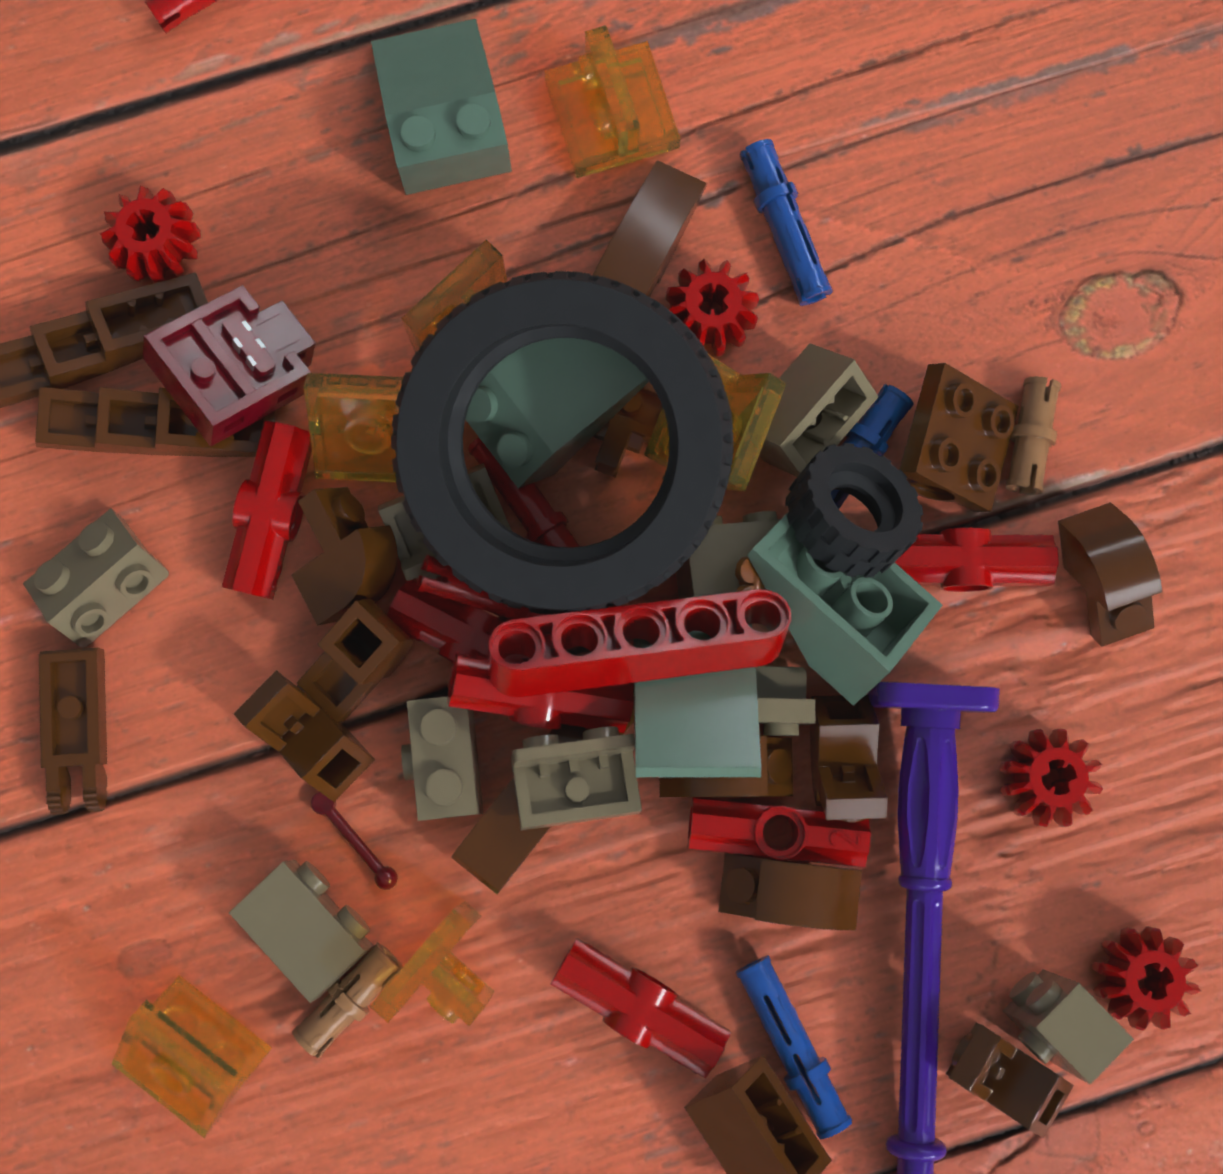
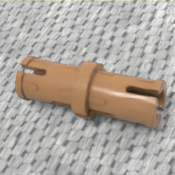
(1033, 435)
(347, 1000)

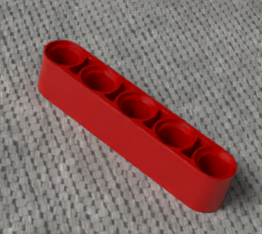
(617, 662)

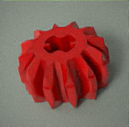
(142, 218)
(716, 288)
(1064, 794)
(1163, 987)

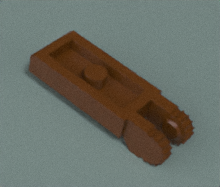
(73, 725)

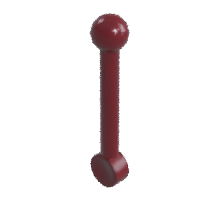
(384, 876)

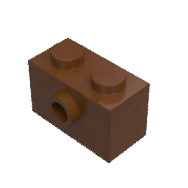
(755, 1124)

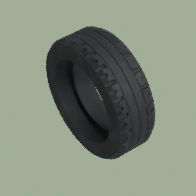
(433, 466)

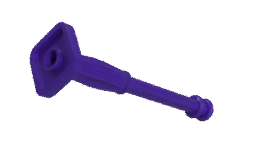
(926, 849)

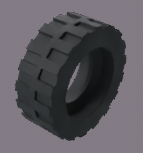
(834, 537)

